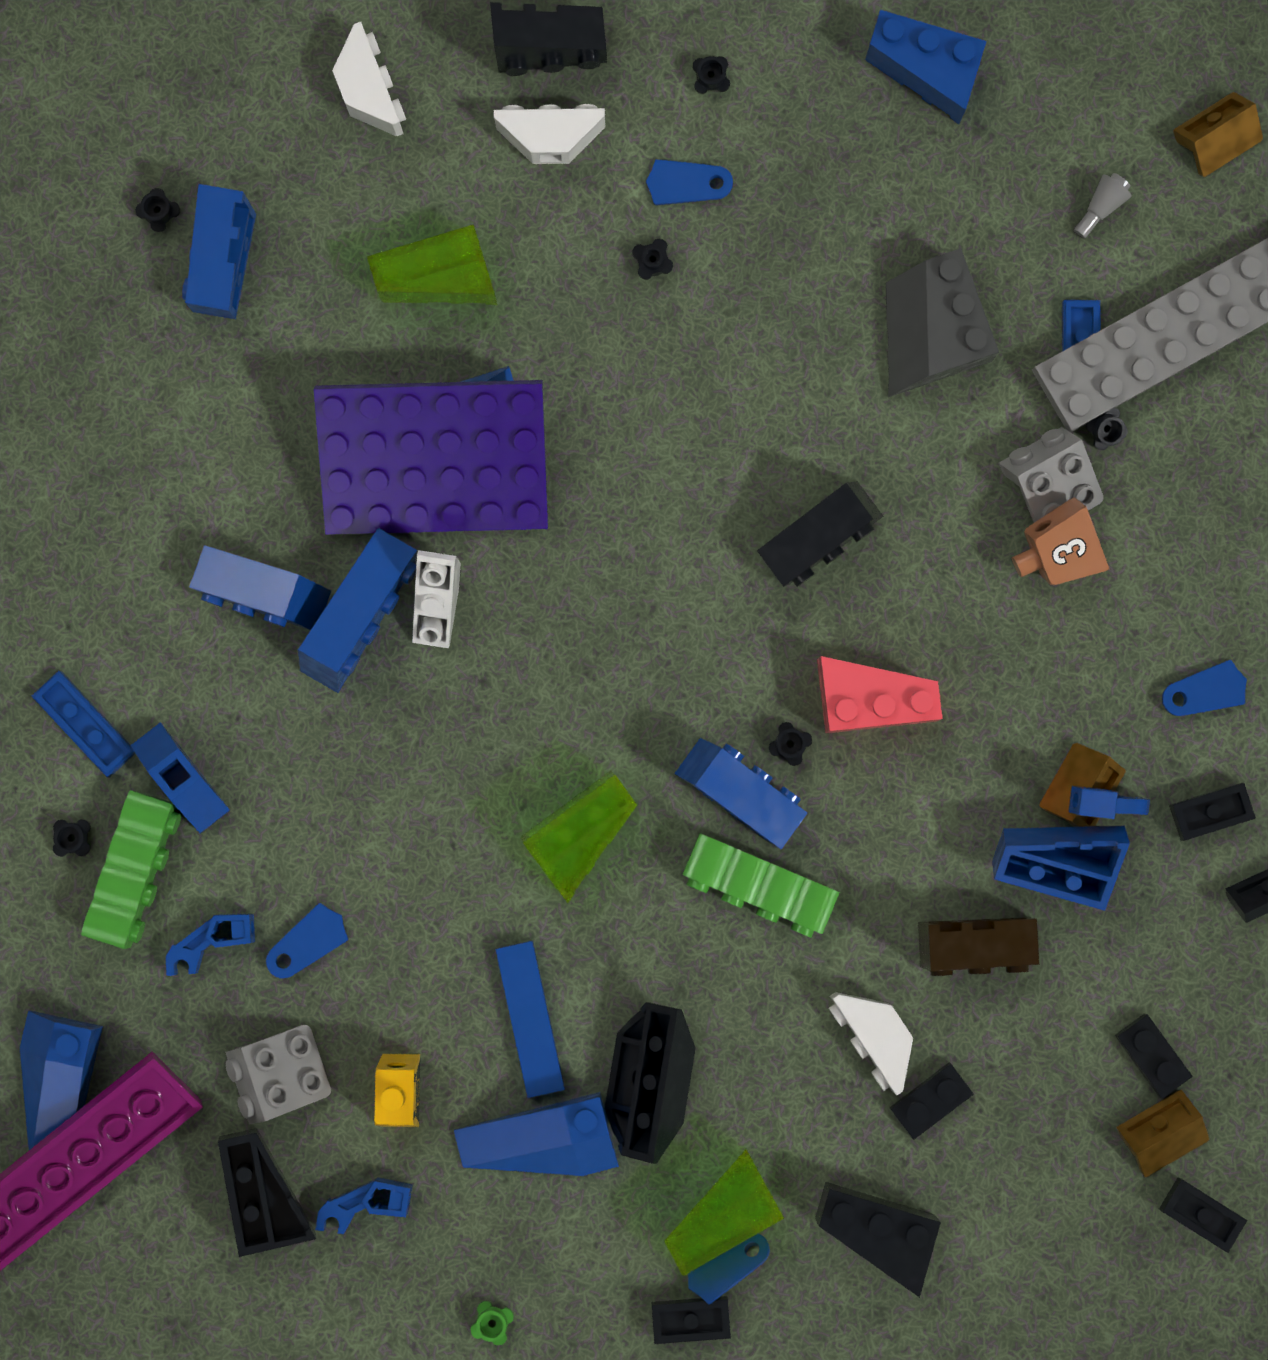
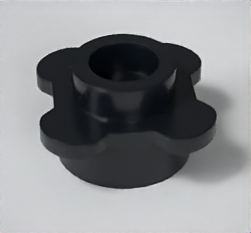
(711, 64)
(155, 199)
(661, 265)
(1115, 433)
(780, 747)
(63, 830)

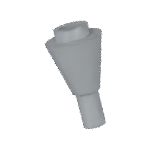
(1107, 198)

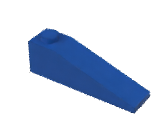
(550, 1139)

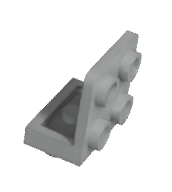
(1053, 473)
(278, 1074)

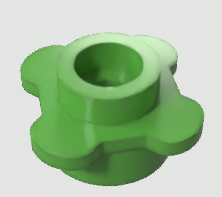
(483, 1330)

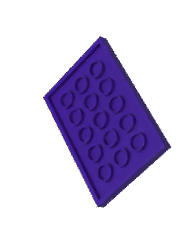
(432, 456)

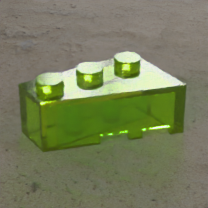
(434, 270)
(579, 832)
(725, 1217)

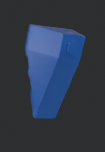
(55, 1069)

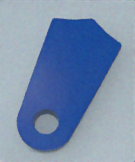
(686, 182)
(1207, 690)
(308, 941)
(727, 1269)

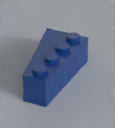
(356, 610)

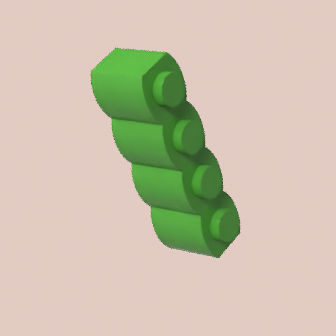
(130, 870)
(761, 884)

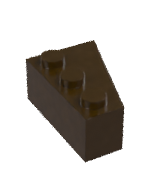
(978, 945)

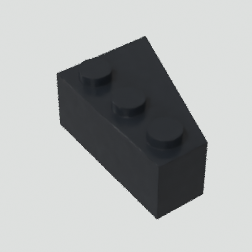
(548, 39)
(820, 534)
(259, 1196)
(882, 1232)

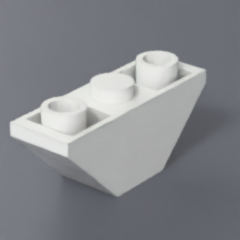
(366, 84)
(550, 132)
(435, 598)
(877, 1035)

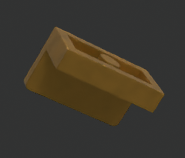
(1221, 132)
(1084, 769)
(1164, 1132)

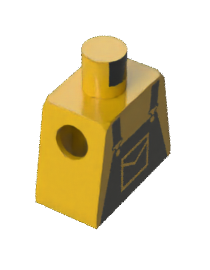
(397, 1091)

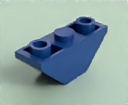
(179, 778)

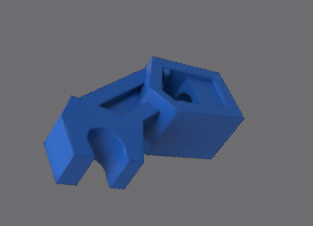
(1105, 803)
(193, 946)
(347, 1204)

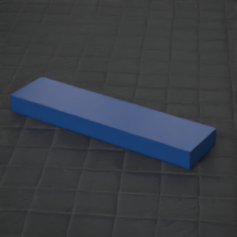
(530, 1019)

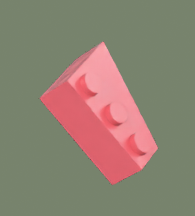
(874, 697)

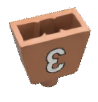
(1062, 546)

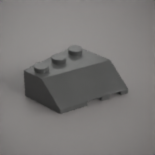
(935, 324)

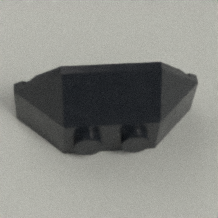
(650, 1081)

